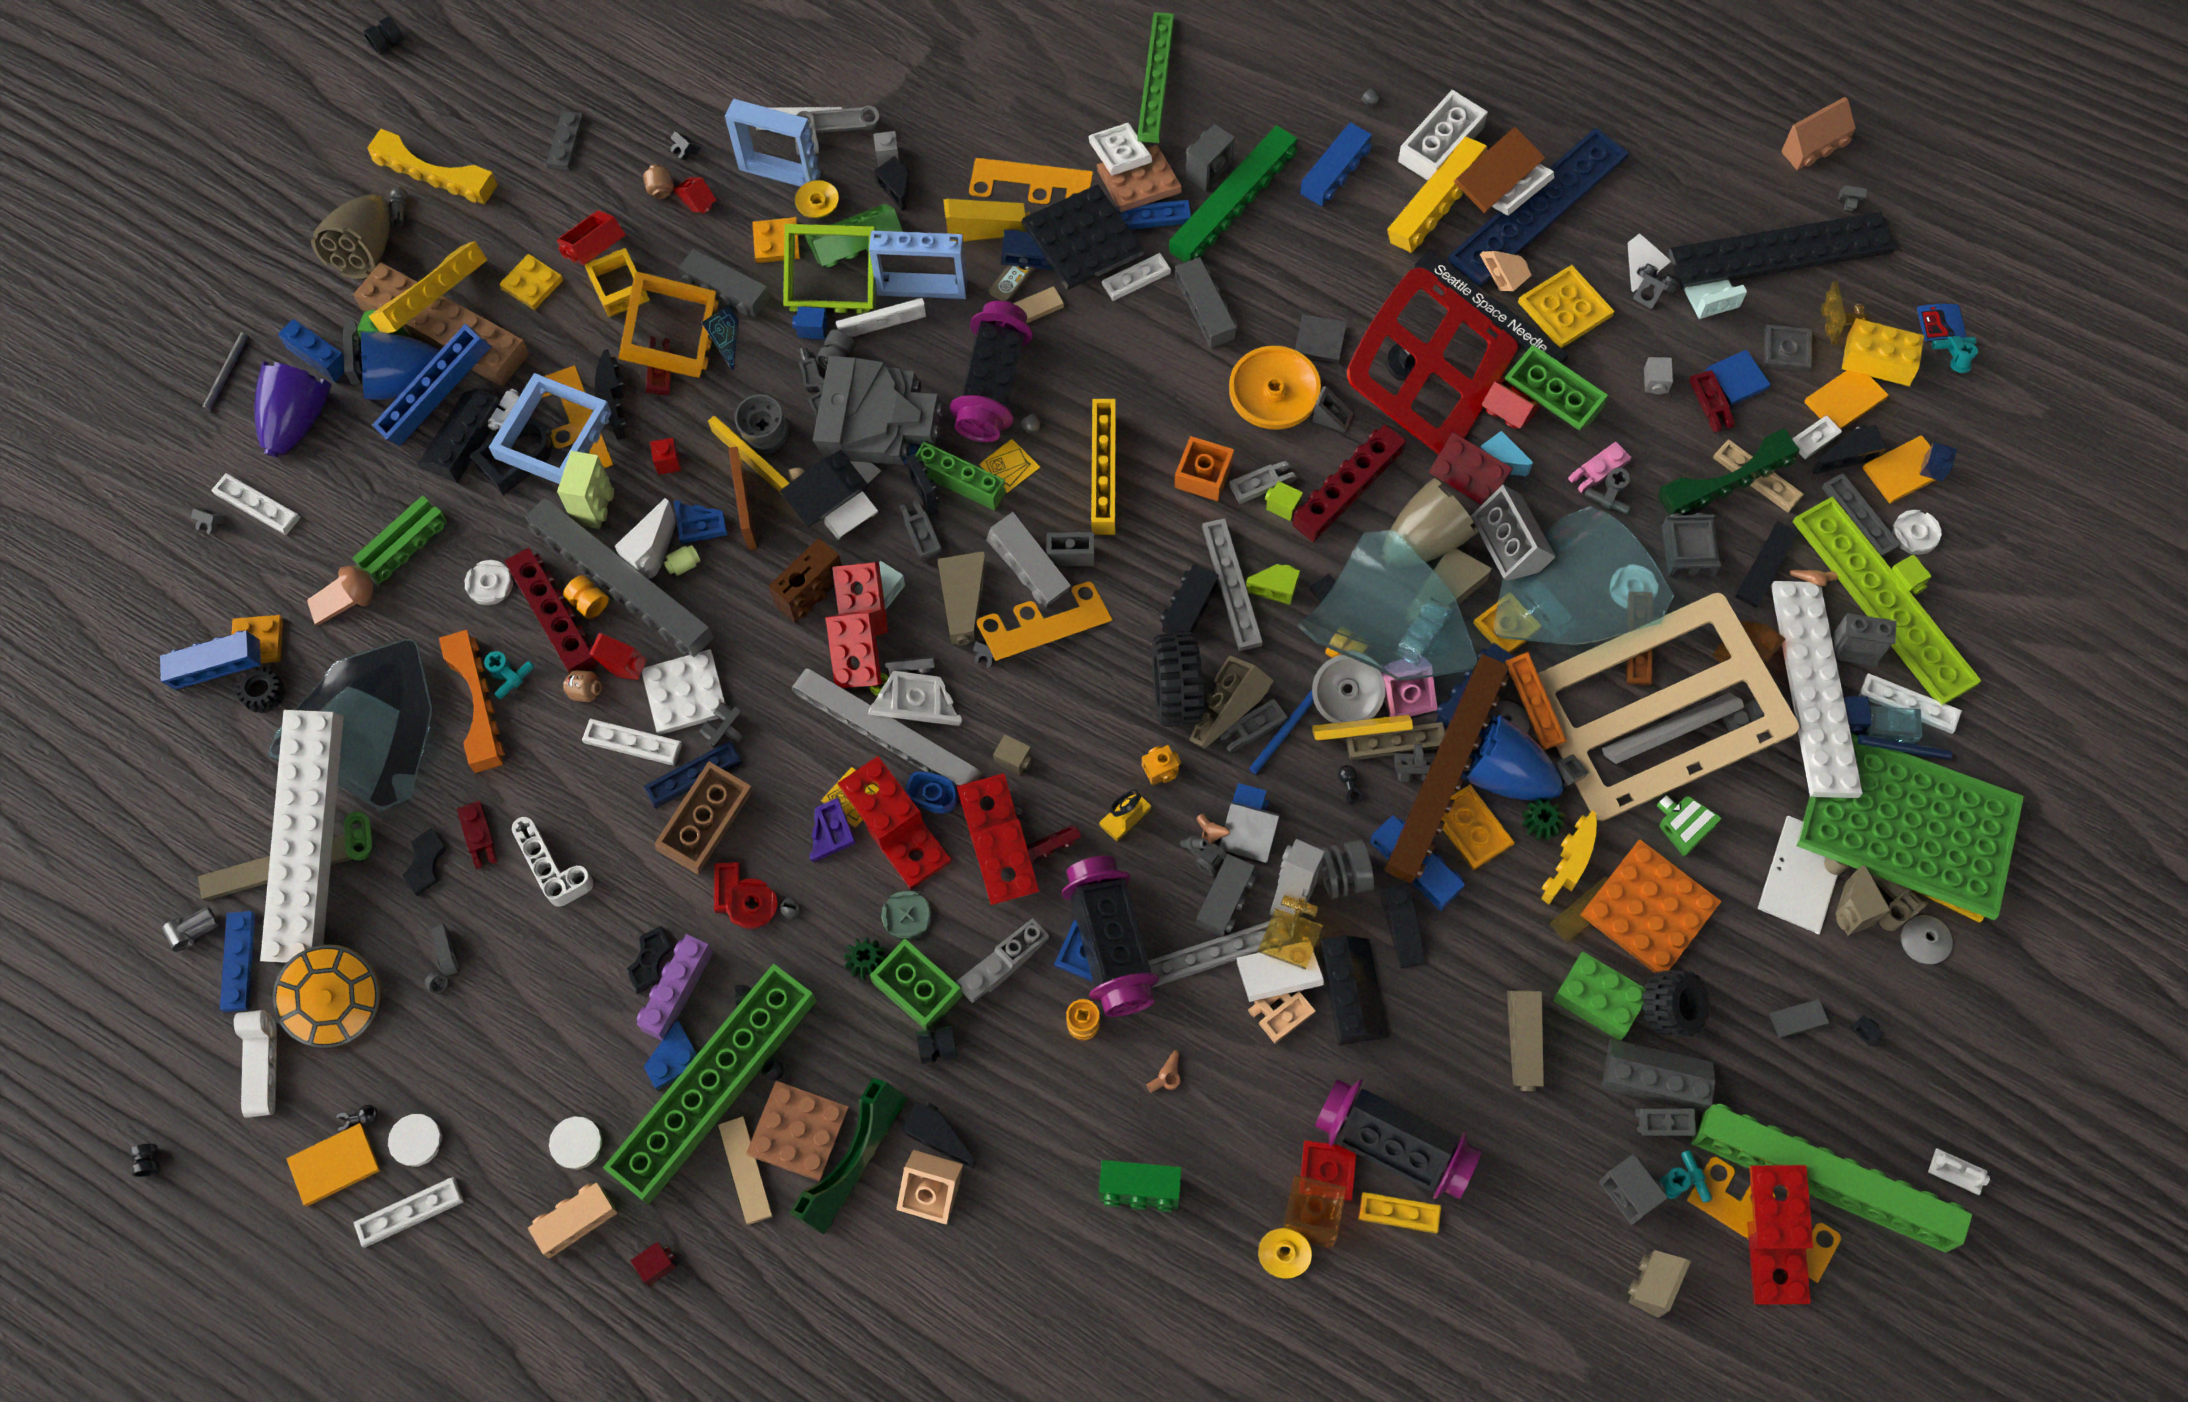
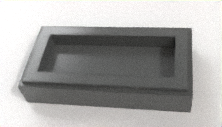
(1799, 1018)

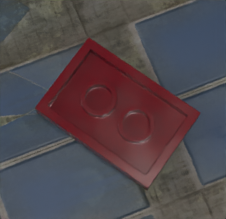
(1470, 469)

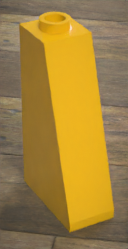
(982, 218)

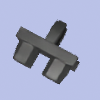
(727, 715)
(1405, 767)

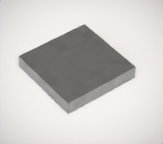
(1320, 338)
(1788, 348)
(1250, 831)

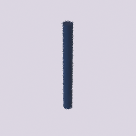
(1904, 747)

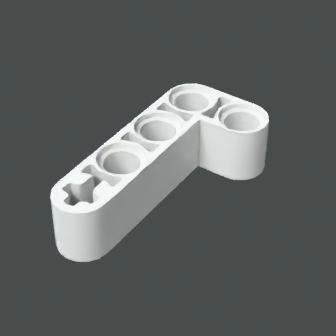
(545, 860)
(258, 1062)

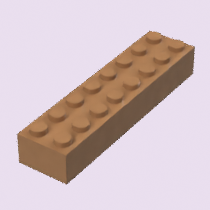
(442, 321)

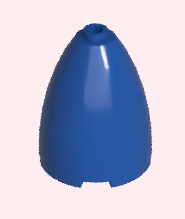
(391, 363)
(1512, 764)

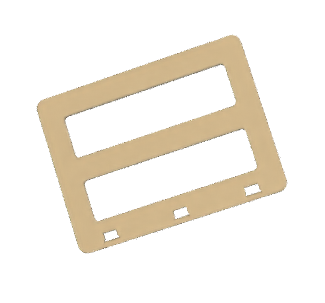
(1742, 666)

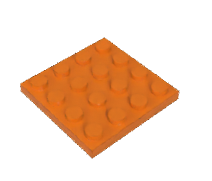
(1650, 908)

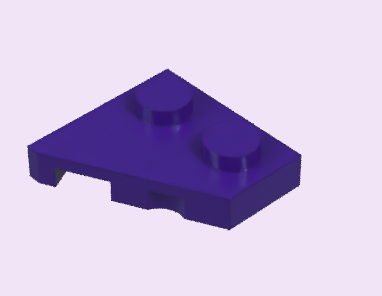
(830, 831)

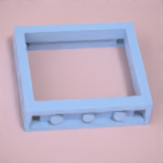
(742, 114)
(917, 283)
(521, 413)

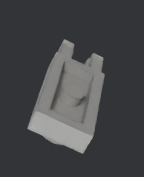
(1259, 481)

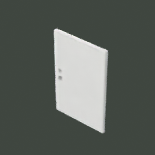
(1798, 886)

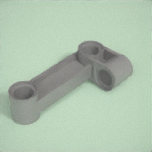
(838, 120)

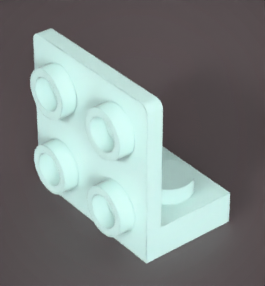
(1715, 297)

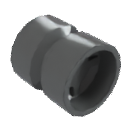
(836, 344)

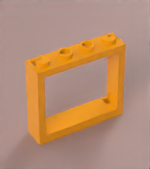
(657, 358)

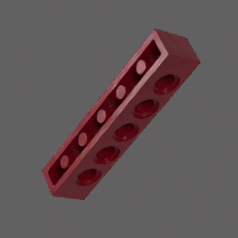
(1313, 524)
(521, 567)

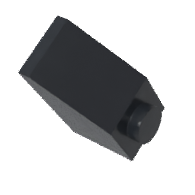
(894, 180)

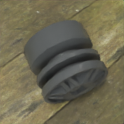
(762, 424)
(1345, 869)

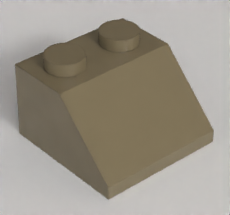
(1860, 903)
(1658, 1282)

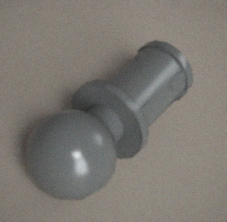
(397, 205)

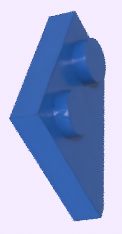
(698, 522)
(670, 1057)

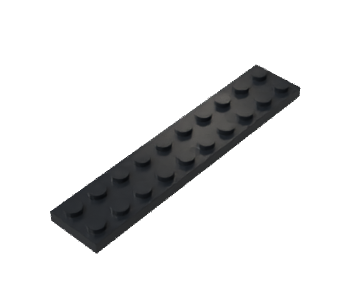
(1782, 250)

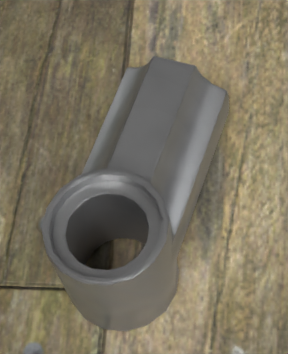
(182, 932)

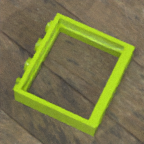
(789, 263)

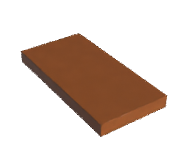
(1499, 169)
(742, 498)

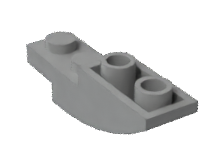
(1003, 961)

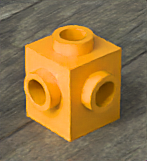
(1161, 764)

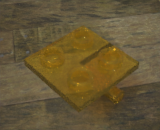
(1835, 314)
(1289, 935)

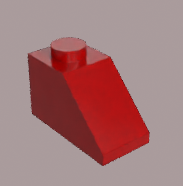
(695, 194)
(618, 657)

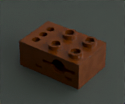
(805, 581)

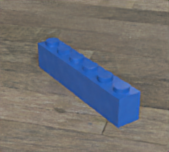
(432, 385)

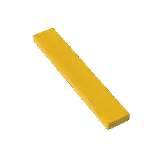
(747, 454)

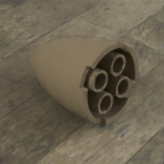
(354, 236)
(1434, 522)

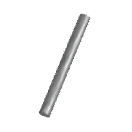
(225, 372)

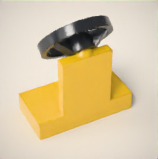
(1124, 814)

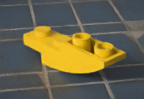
(1575, 857)

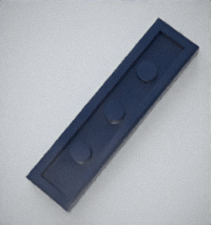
(682, 779)

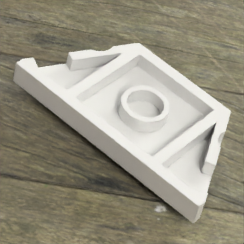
(915, 698)

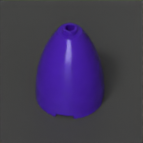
(286, 406)

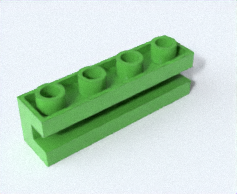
(962, 476)
(400, 540)

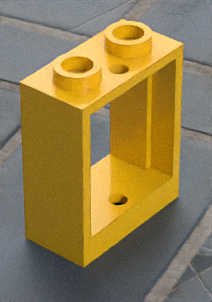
(615, 302)

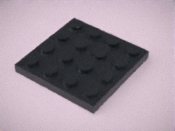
(1082, 236)

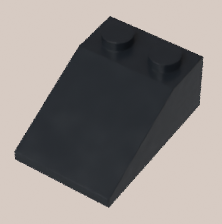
(824, 488)

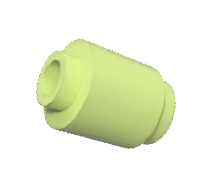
(681, 560)

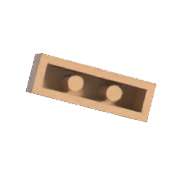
(572, 1219)

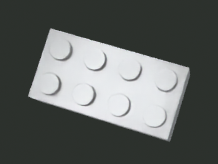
(1441, 134)

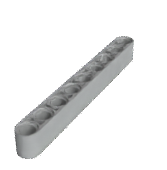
(883, 730)

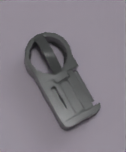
(444, 949)

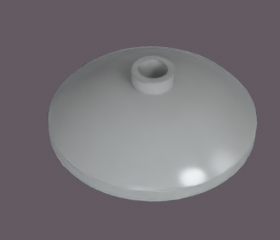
(1341, 706)

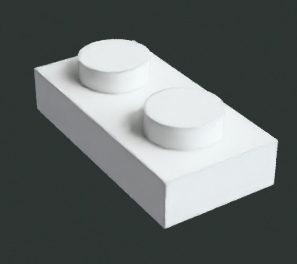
(1816, 437)

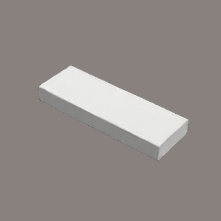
(1136, 276)

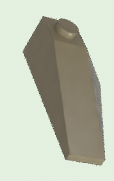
(1236, 692)

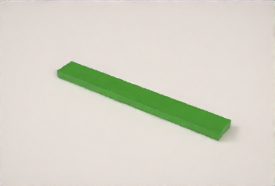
(1156, 78)

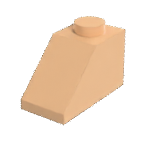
(1506, 269)

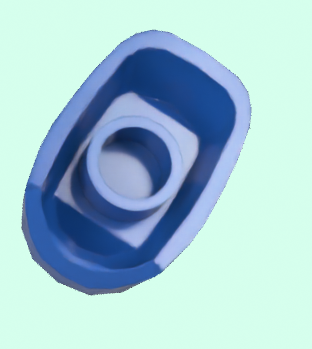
(932, 792)

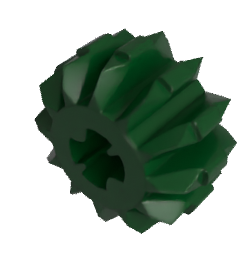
(1538, 827)
(863, 950)

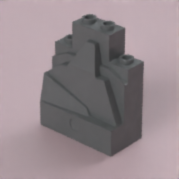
(874, 412)

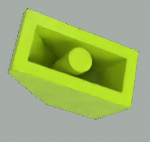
(1274, 583)

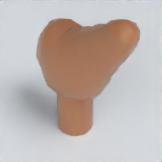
(1814, 576)
(1212, 831)
(1168, 1075)

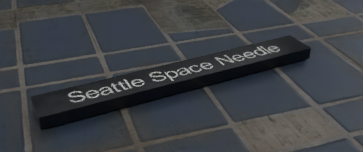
(1498, 313)

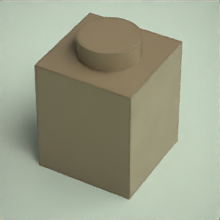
(1013, 755)

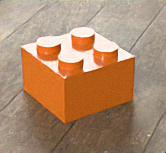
(1204, 468)

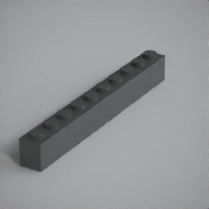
(619, 578)

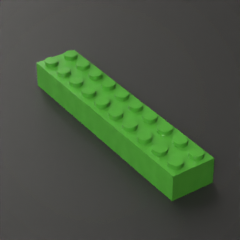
(710, 1084)
(1835, 1179)

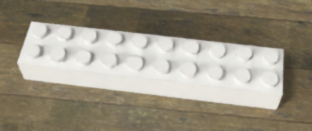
(302, 833)

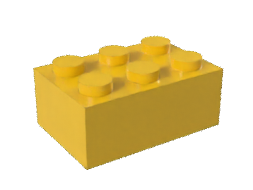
(1883, 352)

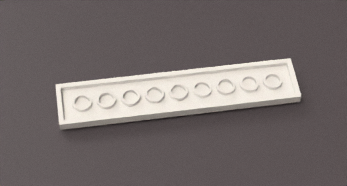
(1816, 690)

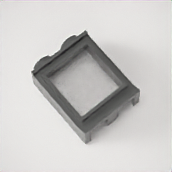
(1690, 543)
(1863, 639)

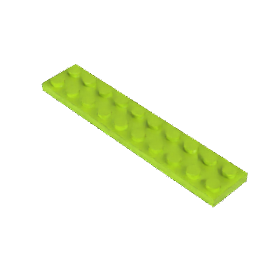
(1884, 596)

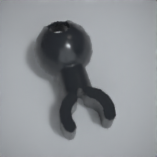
(1348, 778)
(364, 1115)

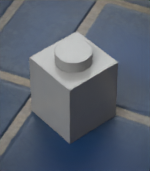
(885, 146)
(1658, 375)

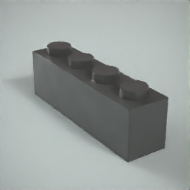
(730, 285)
(1205, 302)

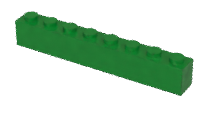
(1233, 195)

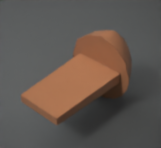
(351, 588)

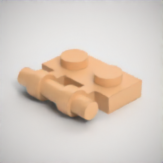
(1284, 1018)

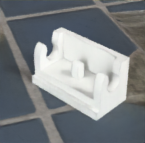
(850, 515)

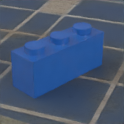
(313, 350)

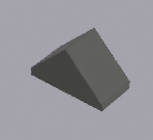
(1331, 411)

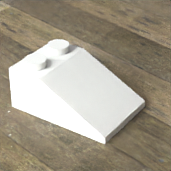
(649, 540)

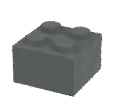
(1209, 157)
(1633, 1188)

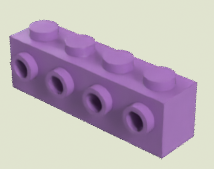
(675, 987)

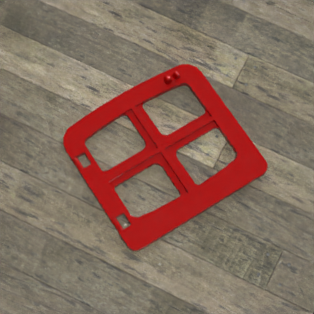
(1430, 360)

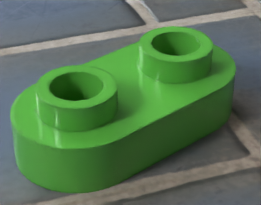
(357, 837)

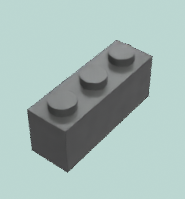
(1226, 896)

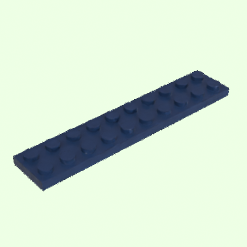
(1573, 178)

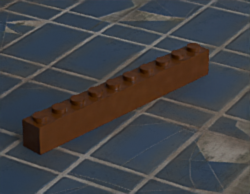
(1446, 768)

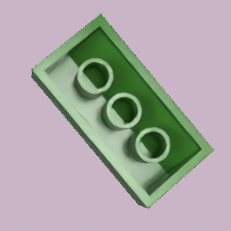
(832, 248)
(1557, 388)

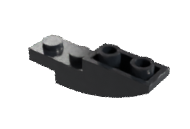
(608, 388)

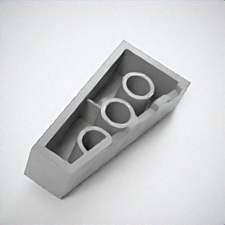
(1027, 560)
(1297, 874)

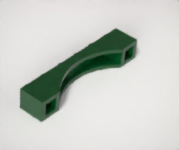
(1687, 494)
(877, 1111)

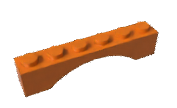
(481, 743)

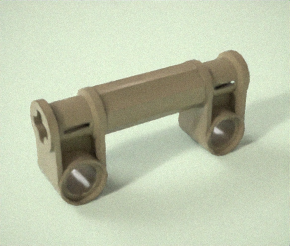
(1904, 904)

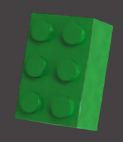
(1139, 1185)

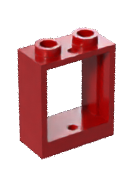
(590, 237)

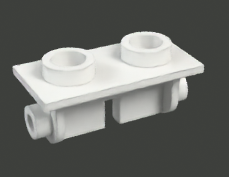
(499, 416)
(1958, 1172)

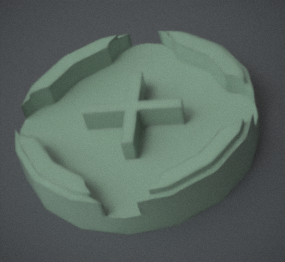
(906, 915)

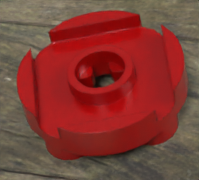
(761, 894)

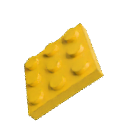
(1566, 306)

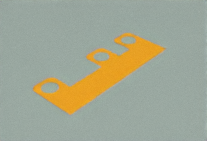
(1036, 175)
(577, 415)
(1042, 631)
(1737, 1213)

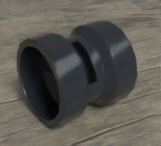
(144, 1160)

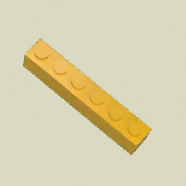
(1434, 197)
(1103, 466)

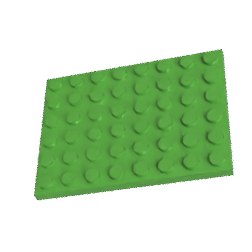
(1920, 829)

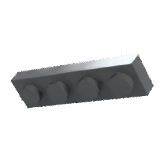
(1861, 514)

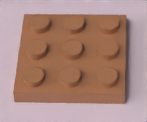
(1141, 183)
(797, 1131)

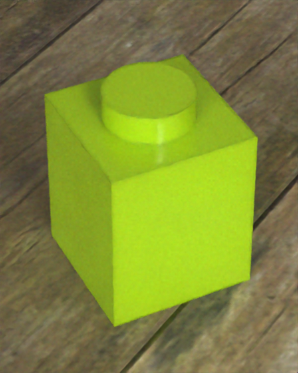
(1283, 500)
(1912, 574)

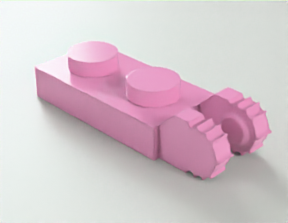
(1600, 466)

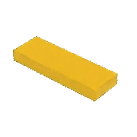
(1399, 1212)

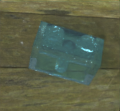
(1895, 724)

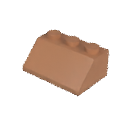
(1819, 134)

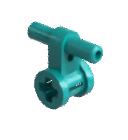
(1961, 349)
(505, 672)
(1679, 1180)

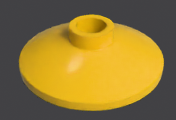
(813, 193)
(1284, 1263)

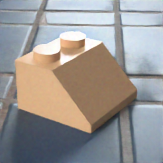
(929, 1186)

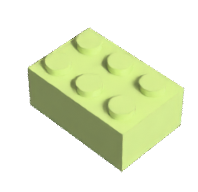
(585, 489)

